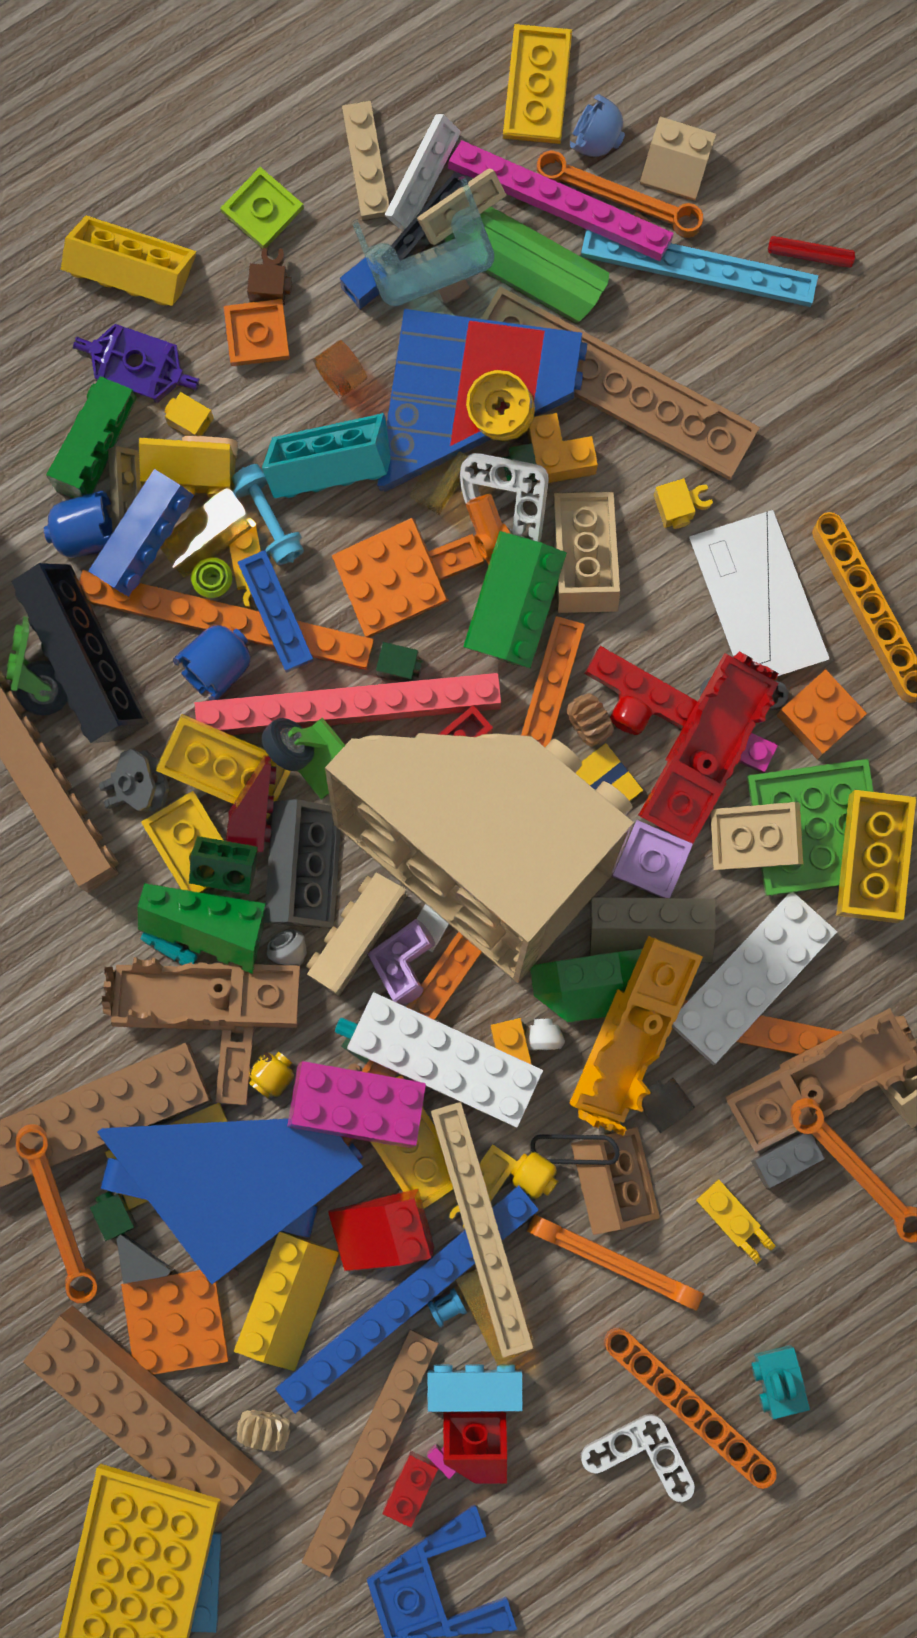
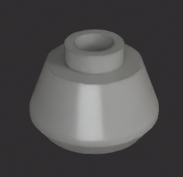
(287, 948)

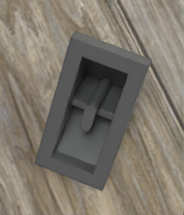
(138, 1262)

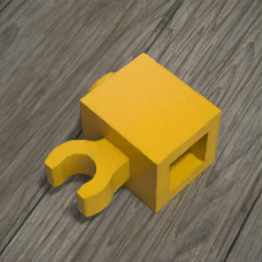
(677, 503)

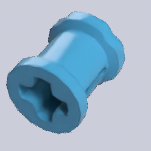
(446, 1307)

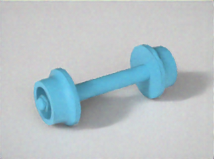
(285, 547)

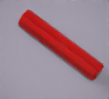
(811, 251)

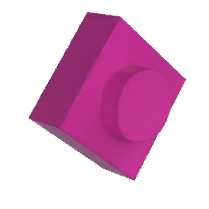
(758, 753)
(435, 1454)

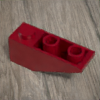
(249, 811)

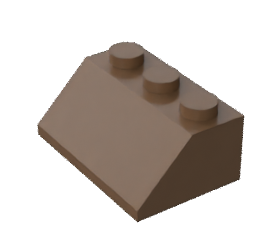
(619, 1192)

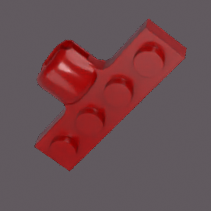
(638, 693)

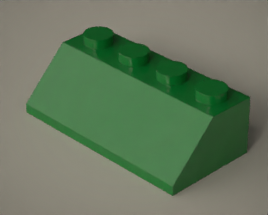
(515, 599)

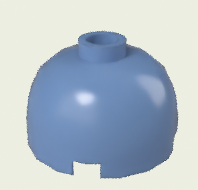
(598, 128)

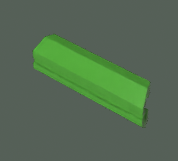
(541, 267)

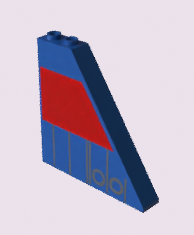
(439, 363)

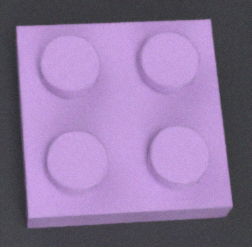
(652, 860)

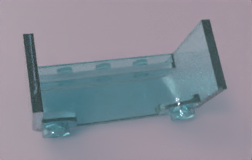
(435, 267)

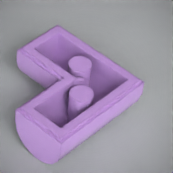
(393, 959)

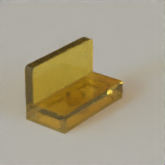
(438, 484)

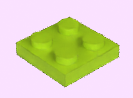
(262, 208)

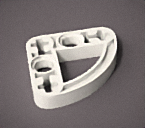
(518, 483)

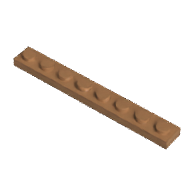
(369, 1453)

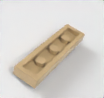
(366, 160)

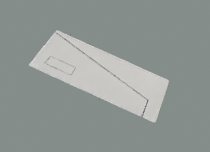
(759, 594)

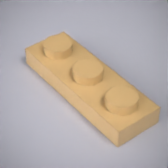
(437, 220)

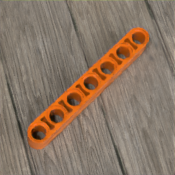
(703, 1414)

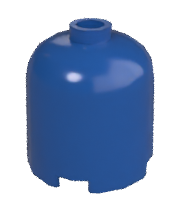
(80, 525)
(214, 660)

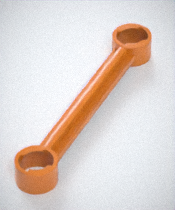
(622, 194)
(855, 1166)
(56, 1214)
(615, 1262)

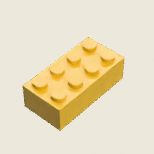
(876, 856)

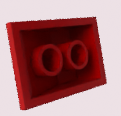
(382, 1232)

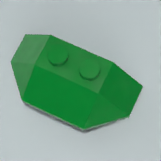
(583, 985)

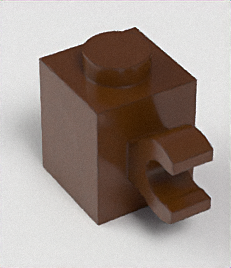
(268, 279)

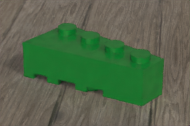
(96, 429)

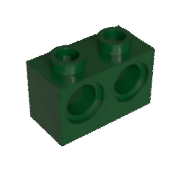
(223, 865)

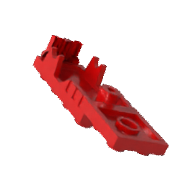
(710, 745)

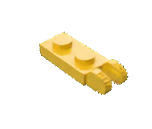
(733, 1218)

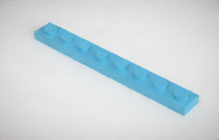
(709, 269)

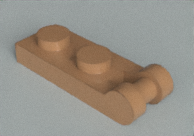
(234, 1067)

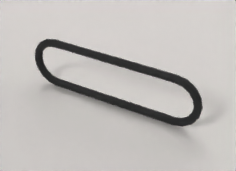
(583, 1137)

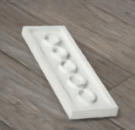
(752, 977)
(445, 1059)

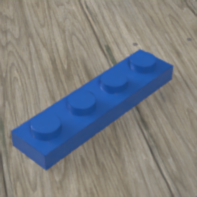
(275, 611)

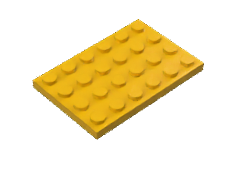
(139, 1559)

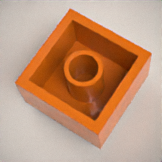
(821, 714)

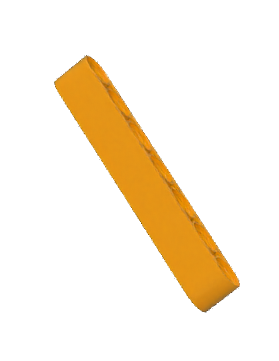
(868, 593)

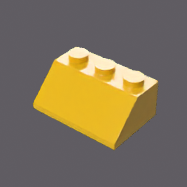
(192, 464)

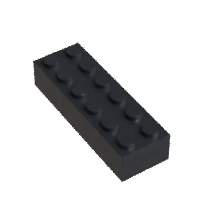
(79, 652)

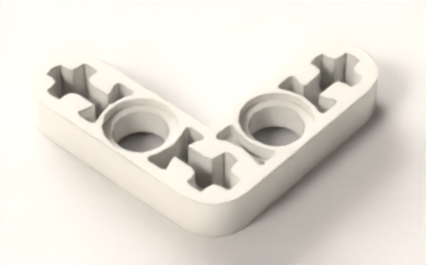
(639, 1443)

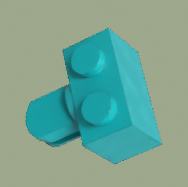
(780, 1381)

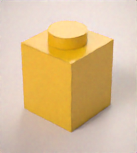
(188, 415)

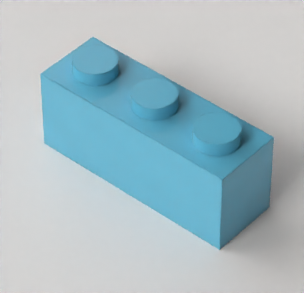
(474, 1388)

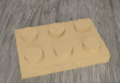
(756, 836)

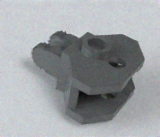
(135, 783)

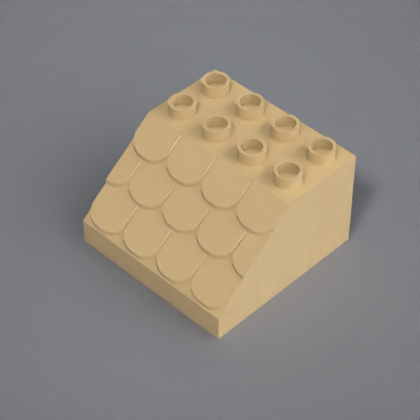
(483, 832)

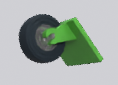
(35, 681)
(303, 749)

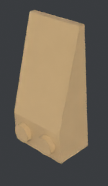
(588, 534)

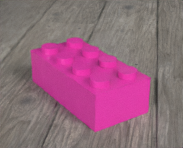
(356, 1104)

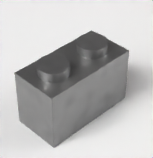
(787, 1159)

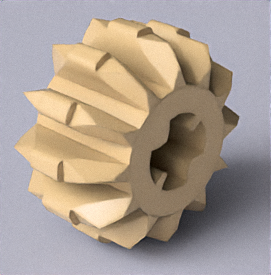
(263, 1430)

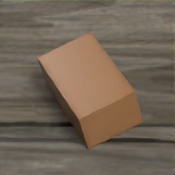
(707, 412)

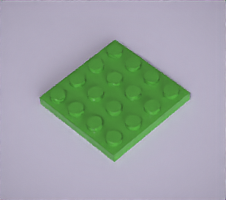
(823, 809)

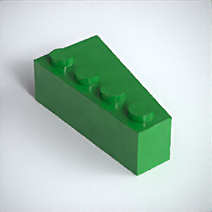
(204, 922)

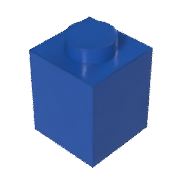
(359, 284)

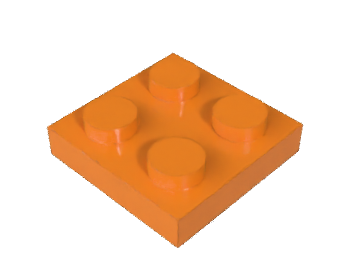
(256, 332)

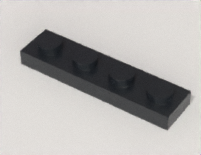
(413, 238)

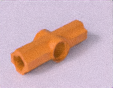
(486, 524)

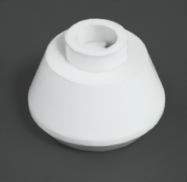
(544, 1035)

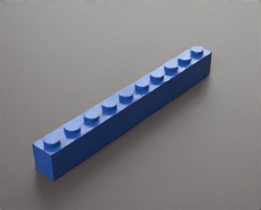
(397, 1307)

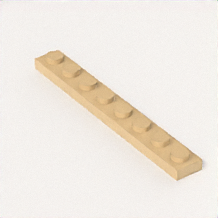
(481, 1230)

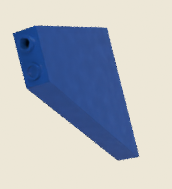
(230, 1182)

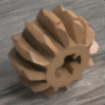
(590, 719)

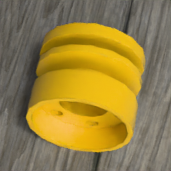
(488, 393)

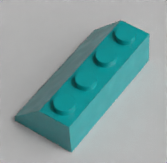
(327, 456)

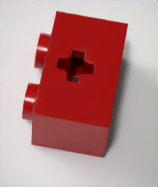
(410, 1489)

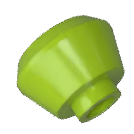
(211, 577)

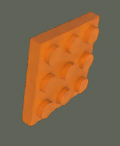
(390, 578)
(175, 1322)

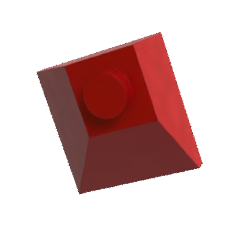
(476, 1445)

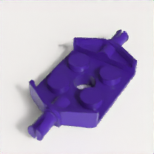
(153, 378)

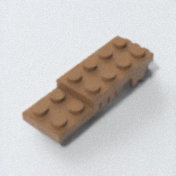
(201, 995)
(830, 1074)

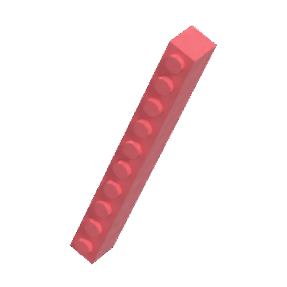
(353, 704)

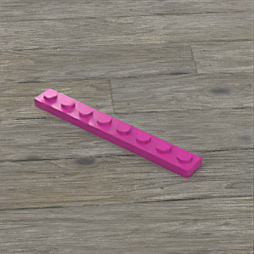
(564, 201)

